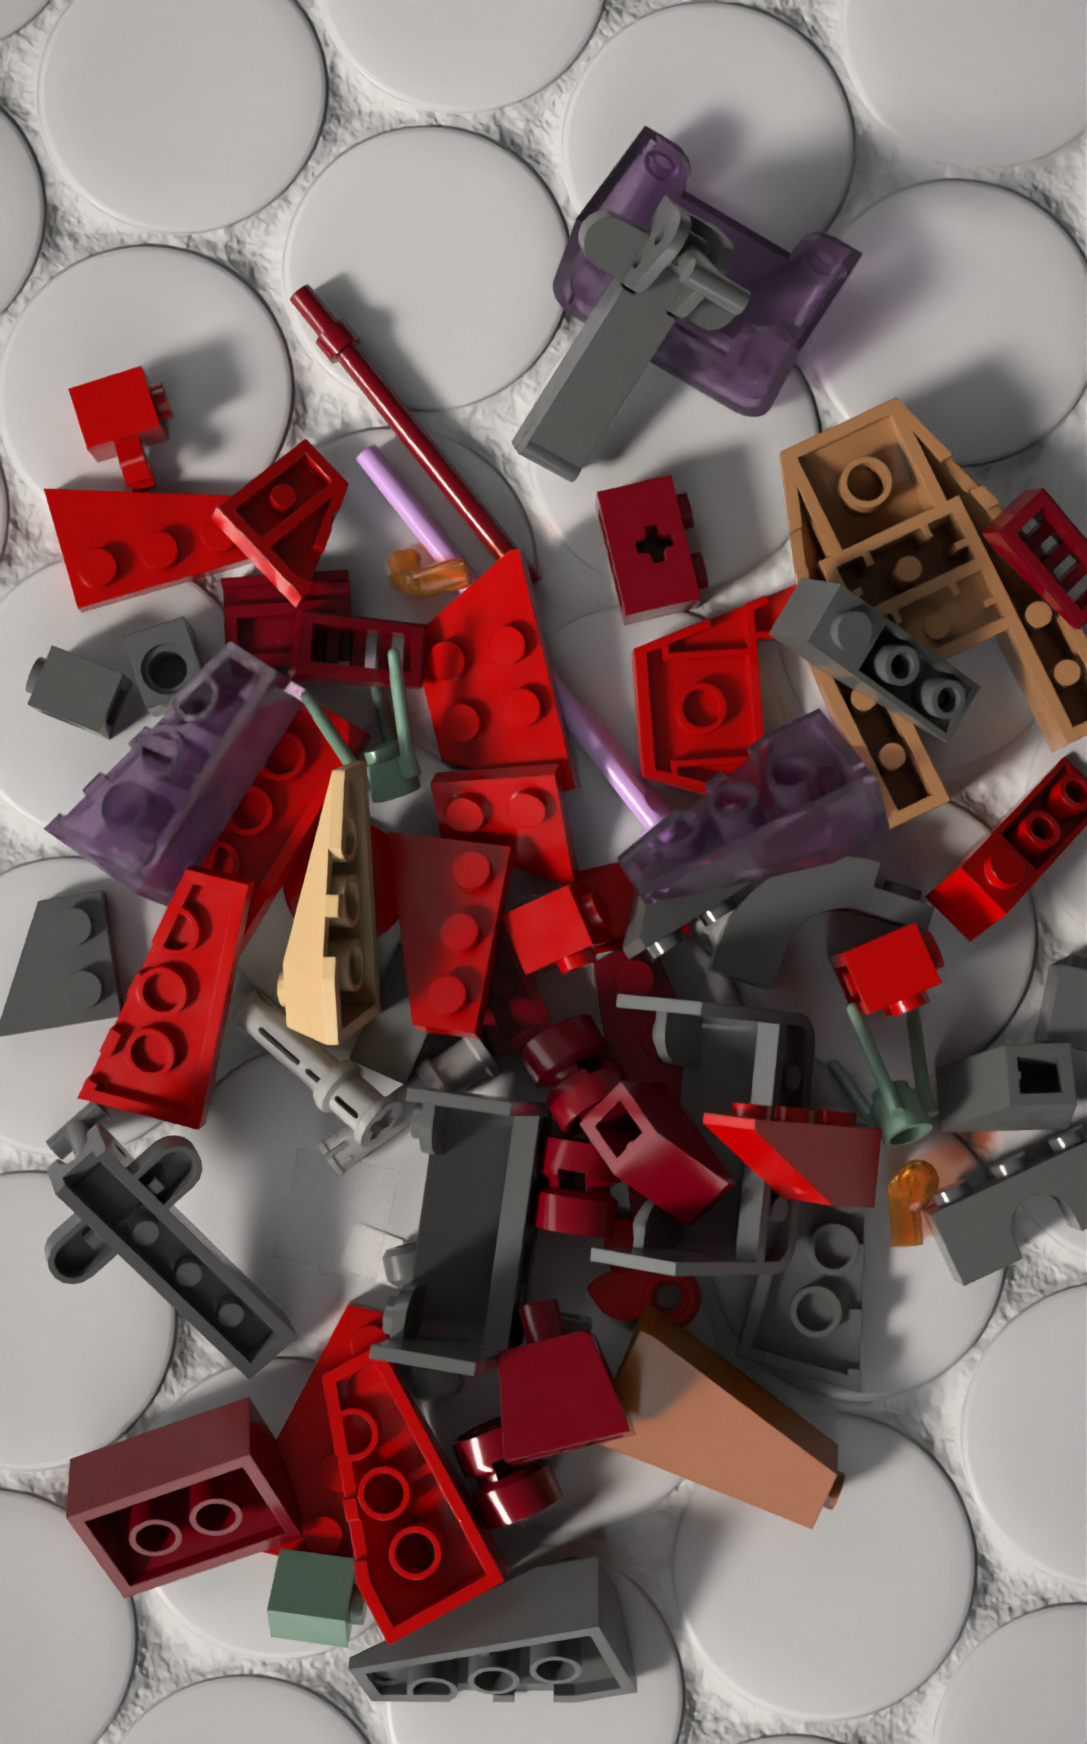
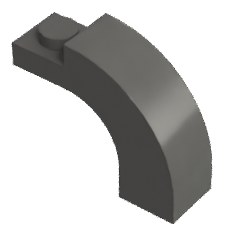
(770, 914)

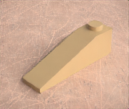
(332, 949)

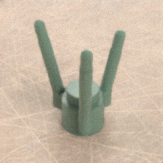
(390, 765)
(896, 1108)

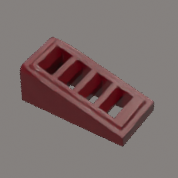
(1036, 572)
(329, 671)

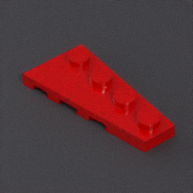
(173, 1023)

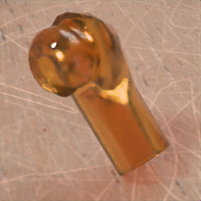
(427, 580)
(907, 1197)

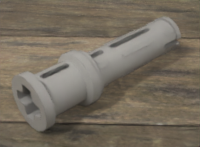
(451, 1070)
(335, 1083)

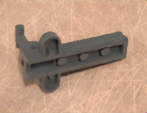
(657, 272)
(130, 1212)

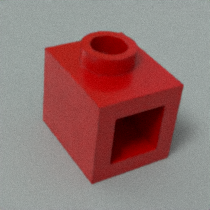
(559, 929)

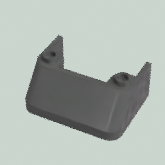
(725, 1059)
(472, 1232)

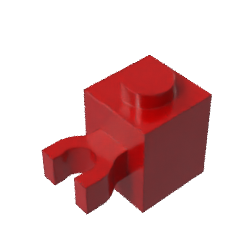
(120, 419)

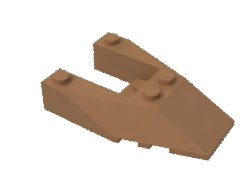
(902, 531)

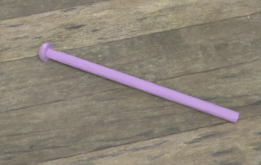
(579, 720)

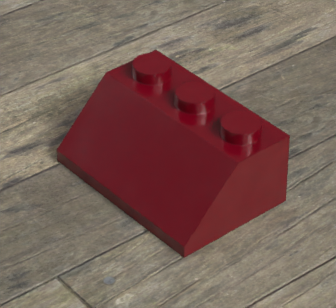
(183, 1498)

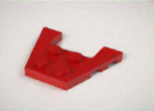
(702, 695)

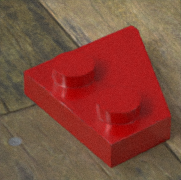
(286, 518)
(513, 809)

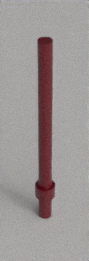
(340, 345)

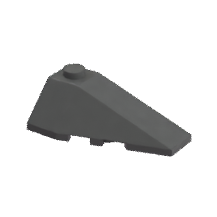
(535, 1632)

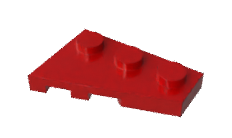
(449, 926)

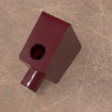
(557, 1390)

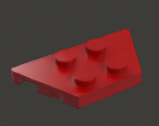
(494, 677)

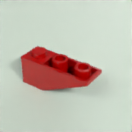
(1013, 852)
(803, 1158)

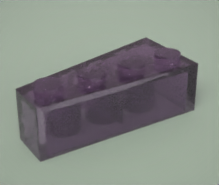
(182, 776)

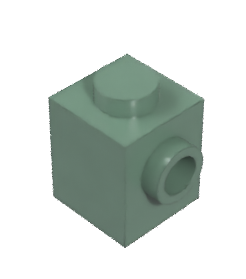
(315, 1598)

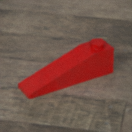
(406, 1508)

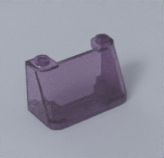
(788, 301)

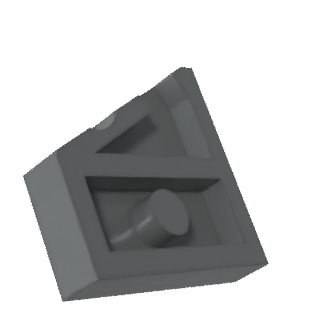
(65, 968)

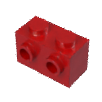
(889, 971)

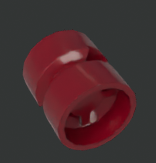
(574, 1069)
(570, 1208)
(510, 1492)

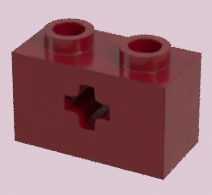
(644, 587)

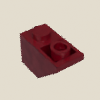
(657, 1149)

